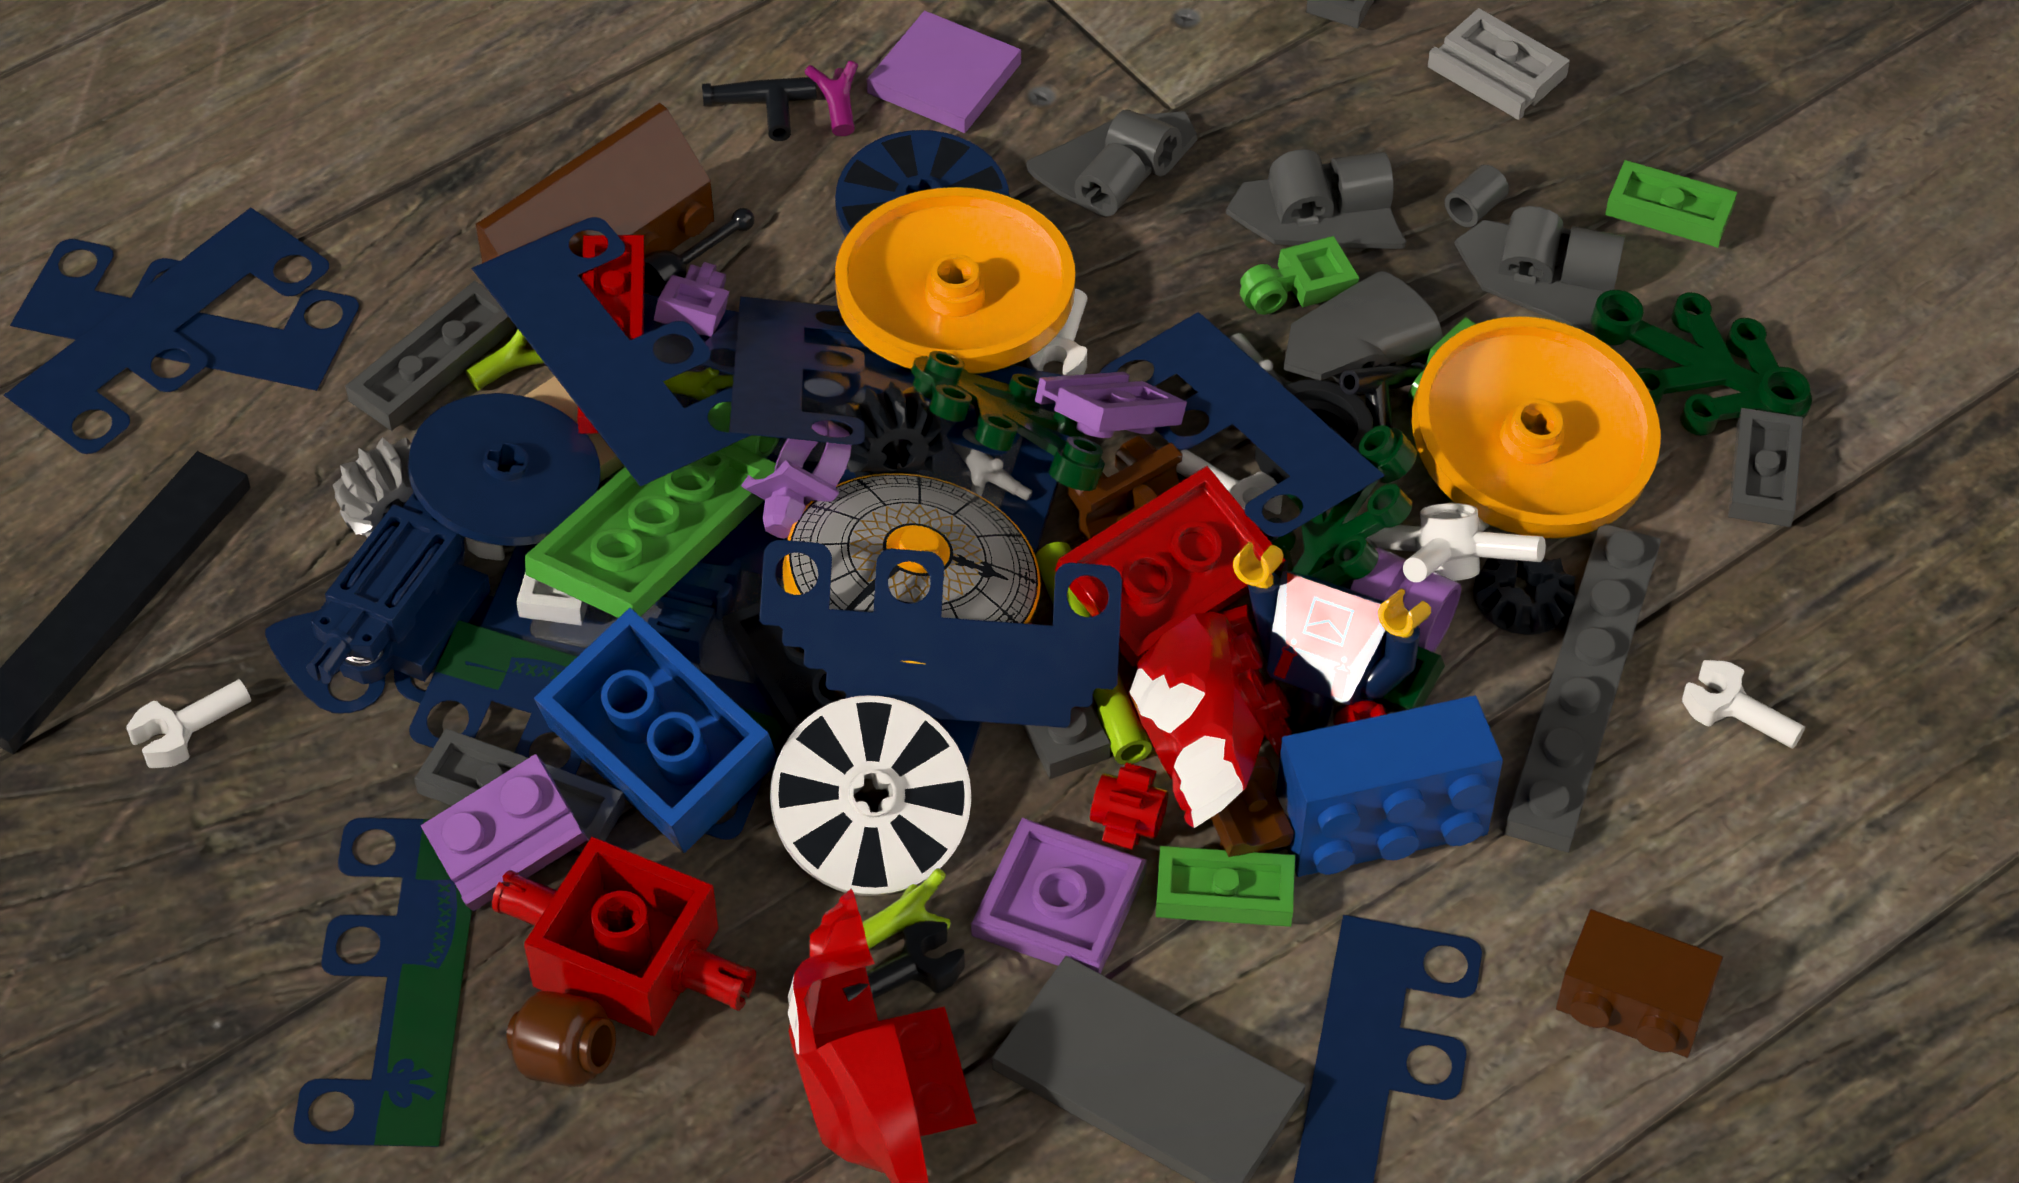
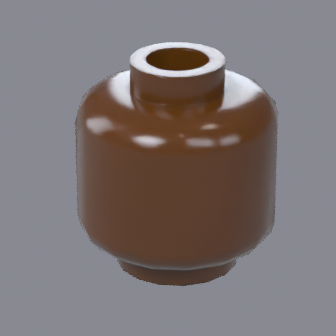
(561, 1038)

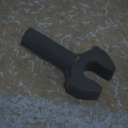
(914, 965)

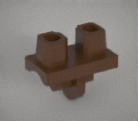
(1141, 478)
(1254, 817)

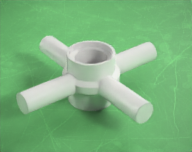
(1453, 541)

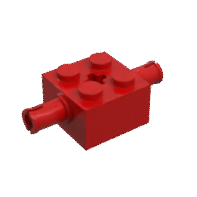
(624, 936)

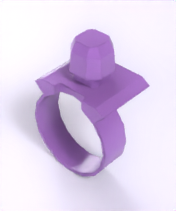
(792, 488)

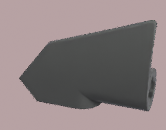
(1114, 159)
(1320, 200)
(1543, 264)
(1363, 327)

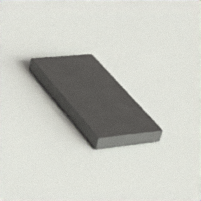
(1148, 1077)

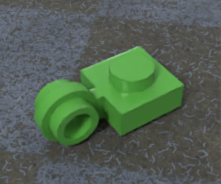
(1310, 270)

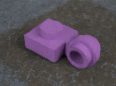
(694, 299)

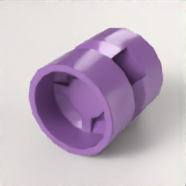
(1436, 590)

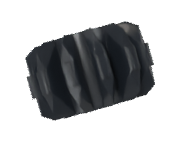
(898, 432)

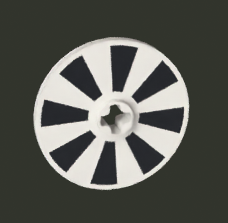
(841, 838)

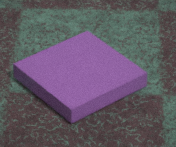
(944, 71)
(1059, 896)

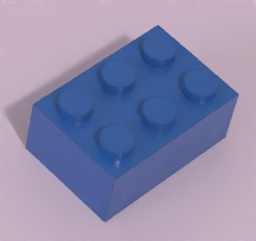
(657, 729)
(1388, 785)

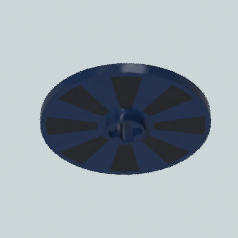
(911, 164)

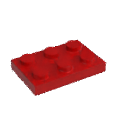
(1170, 559)

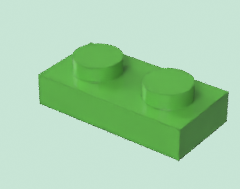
(1671, 203)
(1225, 888)

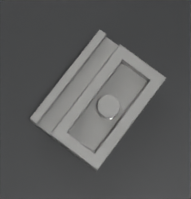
(1498, 63)

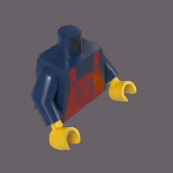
(1328, 636)

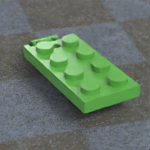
(640, 541)

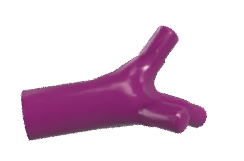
(837, 96)

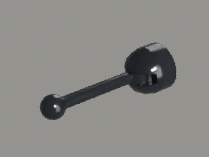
(664, 263)

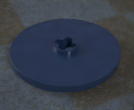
(458, 461)

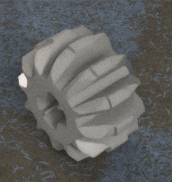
(373, 485)

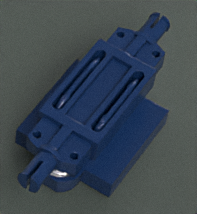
(397, 600)

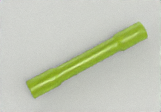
(1114, 709)

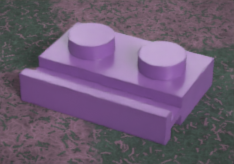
(1110, 403)
(504, 826)

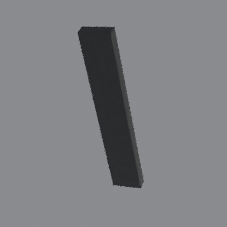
(113, 593)

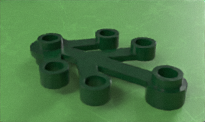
(1707, 364)
(1004, 412)
(1342, 533)

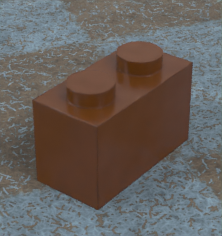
(1638, 983)

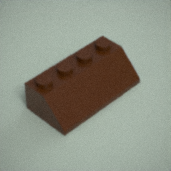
(634, 179)

